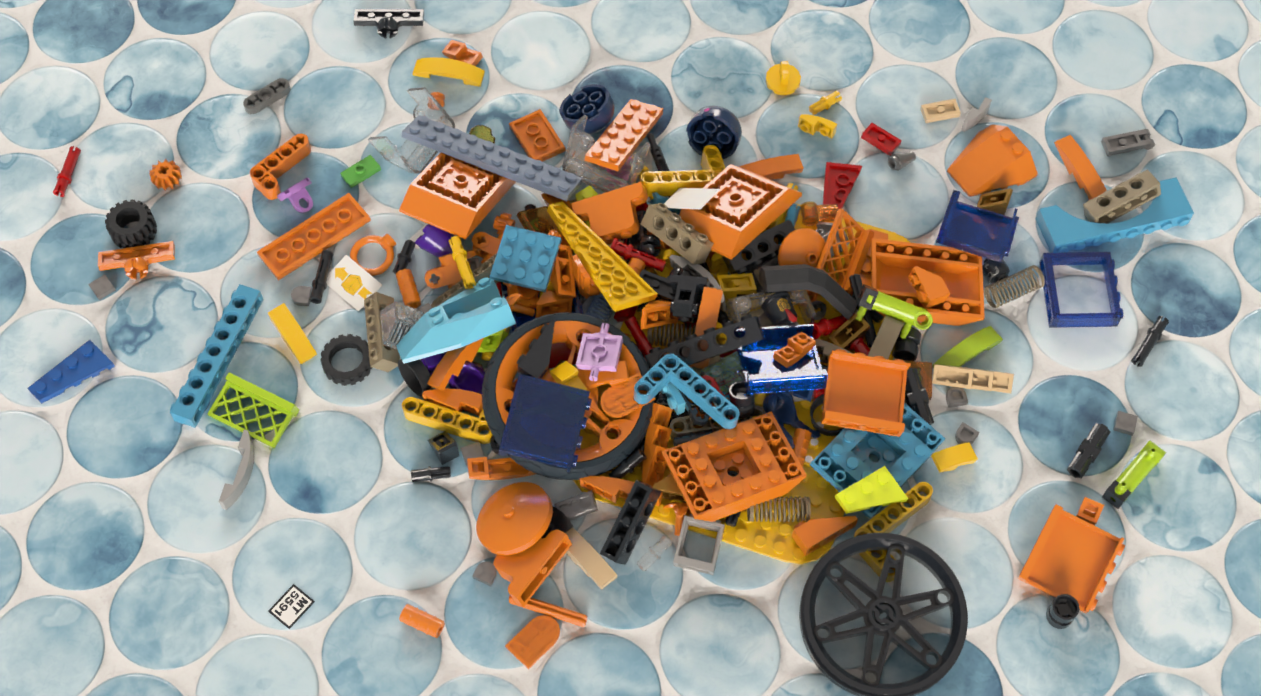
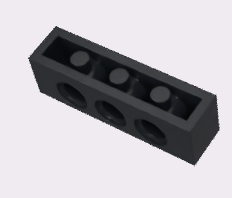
(756, 257)
(630, 522)

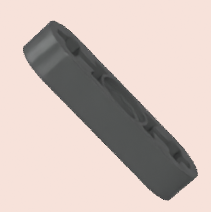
(253, 99)

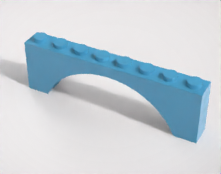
(1068, 233)

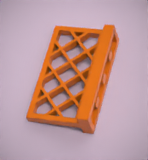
(854, 258)

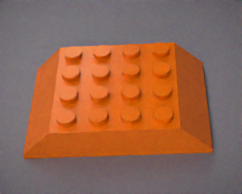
(959, 269)

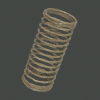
(1029, 273)
(670, 336)
(805, 508)

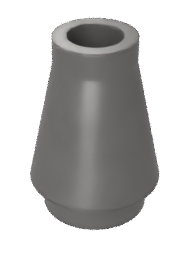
(900, 160)

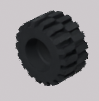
(125, 214)

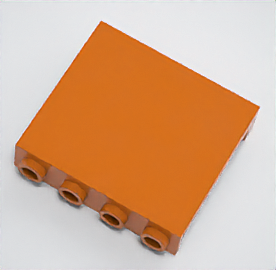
(865, 393)
(1071, 558)

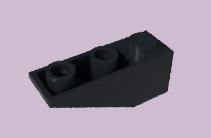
(537, 359)

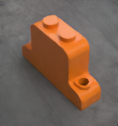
(613, 212)
(532, 566)

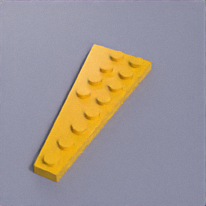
(611, 274)

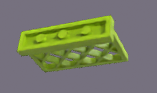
(257, 394)

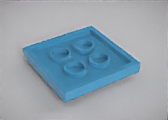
(525, 258)

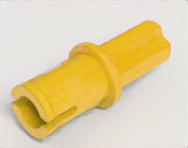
(825, 103)

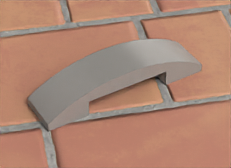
(697, 271)
(232, 492)

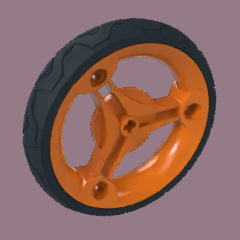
(568, 328)

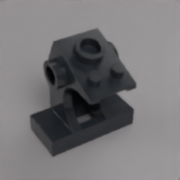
(687, 309)

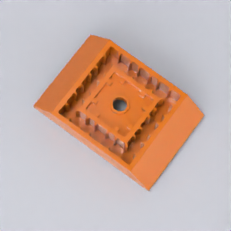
(454, 195)
(739, 209)
(753, 449)

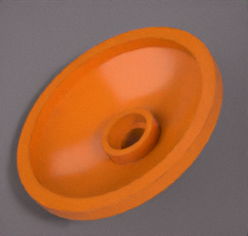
(799, 246)

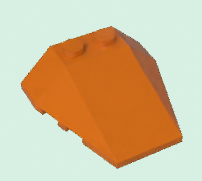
(993, 162)

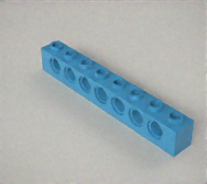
(192, 413)

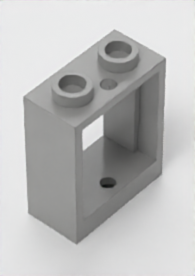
(693, 564)

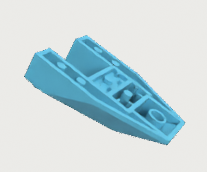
(457, 322)

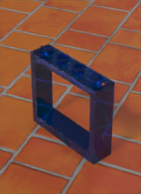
(1059, 320)

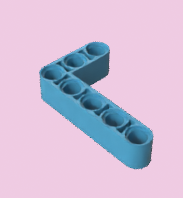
(688, 388)

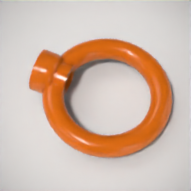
(387, 244)

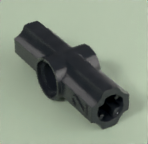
(917, 396)
(1088, 450)

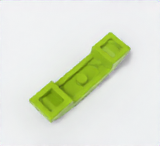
(970, 347)

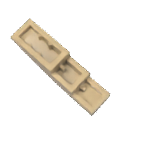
(972, 378)
(589, 560)

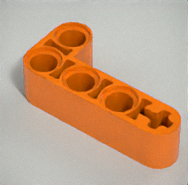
(283, 160)

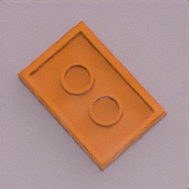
(537, 136)

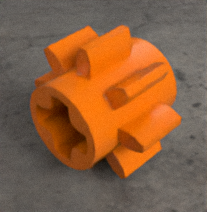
(501, 221)

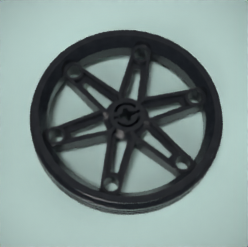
(878, 605)

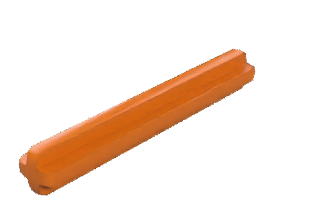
(554, 611)

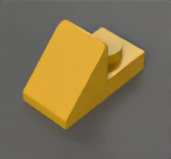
(736, 284)
(567, 375)

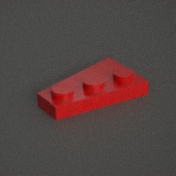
(839, 182)

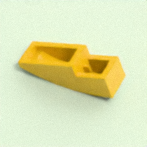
(292, 333)

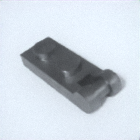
(1127, 142)

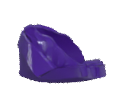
(469, 379)

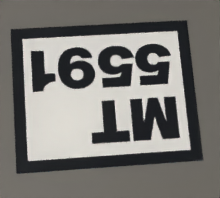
(291, 606)

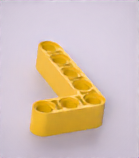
(668, 182)
(442, 413)
(888, 524)

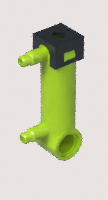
(870, 299)
(1134, 474)

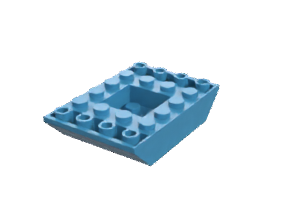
(848, 454)

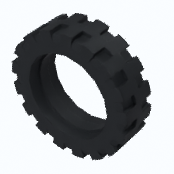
(338, 344)

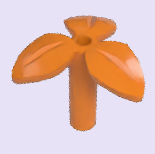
(513, 299)
(680, 510)

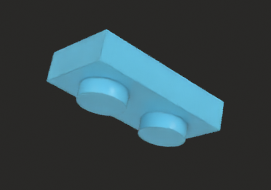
(674, 398)

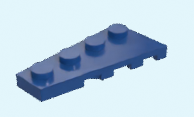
(78, 366)

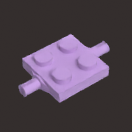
(599, 352)

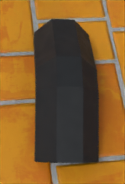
(807, 278)

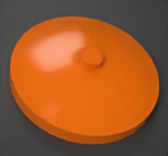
(514, 518)

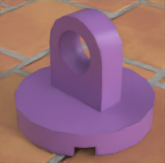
(296, 193)

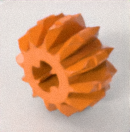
(165, 174)

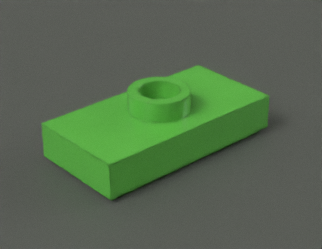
(360, 171)

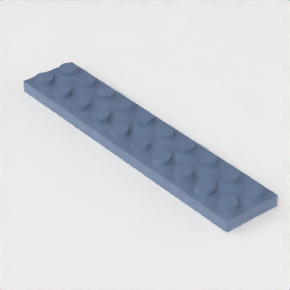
(492, 157)

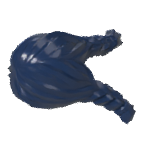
(785, 413)

